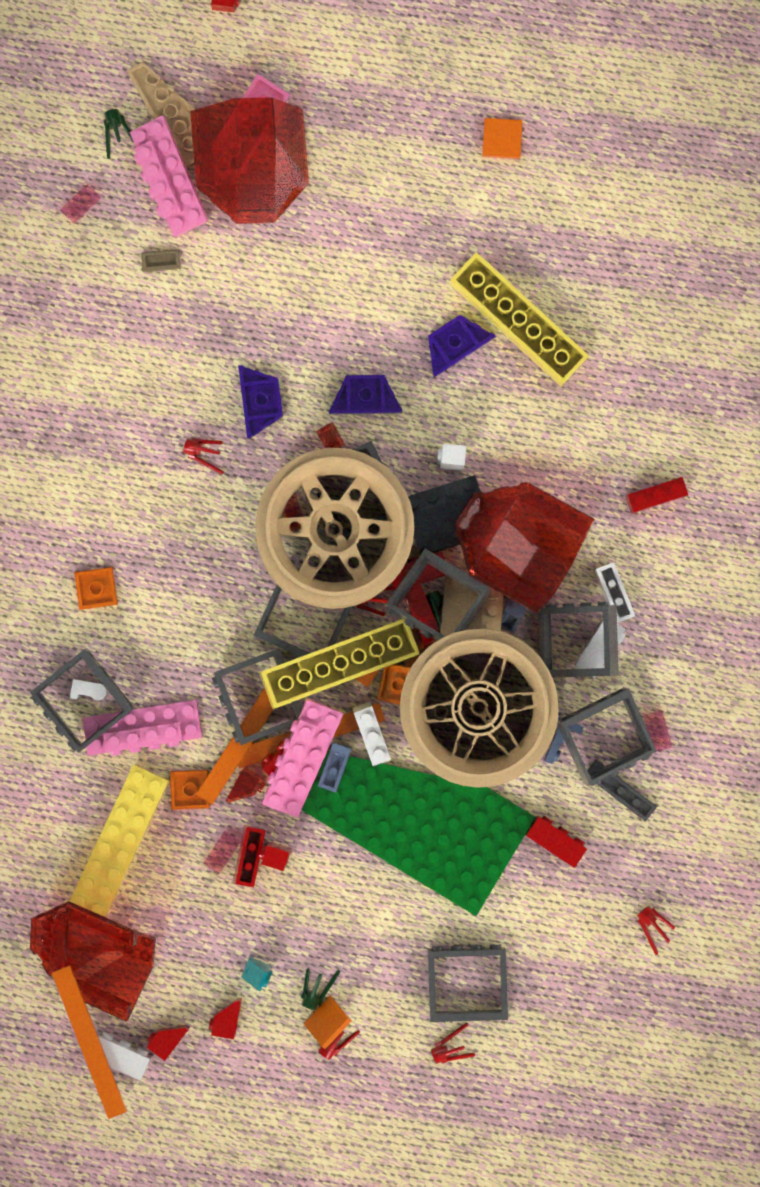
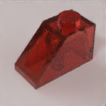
(330, 436)
(293, 510)
(246, 785)

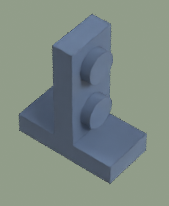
(512, 615)
(553, 752)
(334, 767)

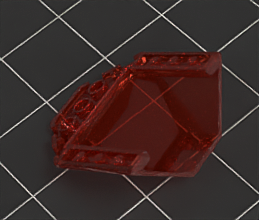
(250, 157)
(521, 542)
(105, 955)

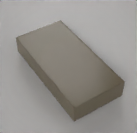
(161, 260)

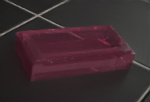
(80, 204)
(658, 730)
(222, 852)

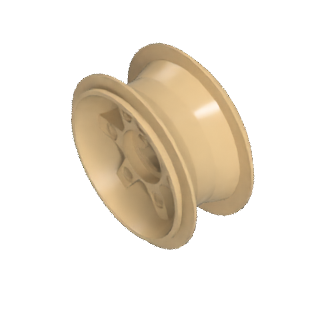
(367, 475)
(517, 756)

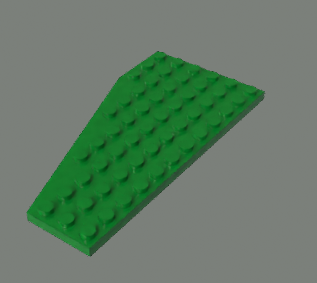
(424, 826)

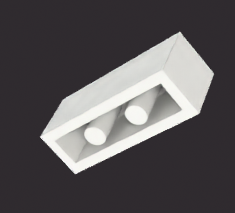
(451, 457)
(614, 591)
(594, 651)
(371, 733)
(123, 1057)

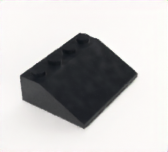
(438, 511)

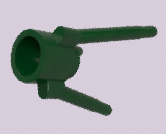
(114, 120)
(435, 601)
(312, 998)

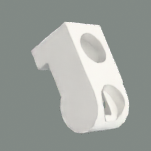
(95, 690)

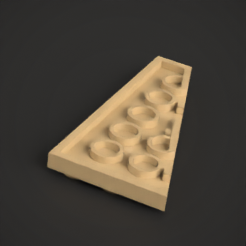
(164, 101)

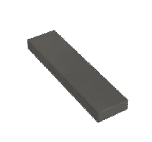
(625, 793)

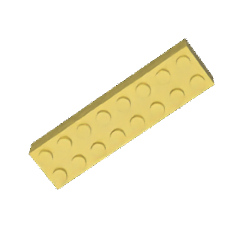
(518, 319)
(339, 663)
(120, 840)

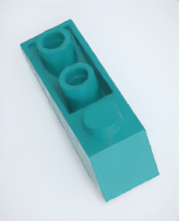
(257, 973)

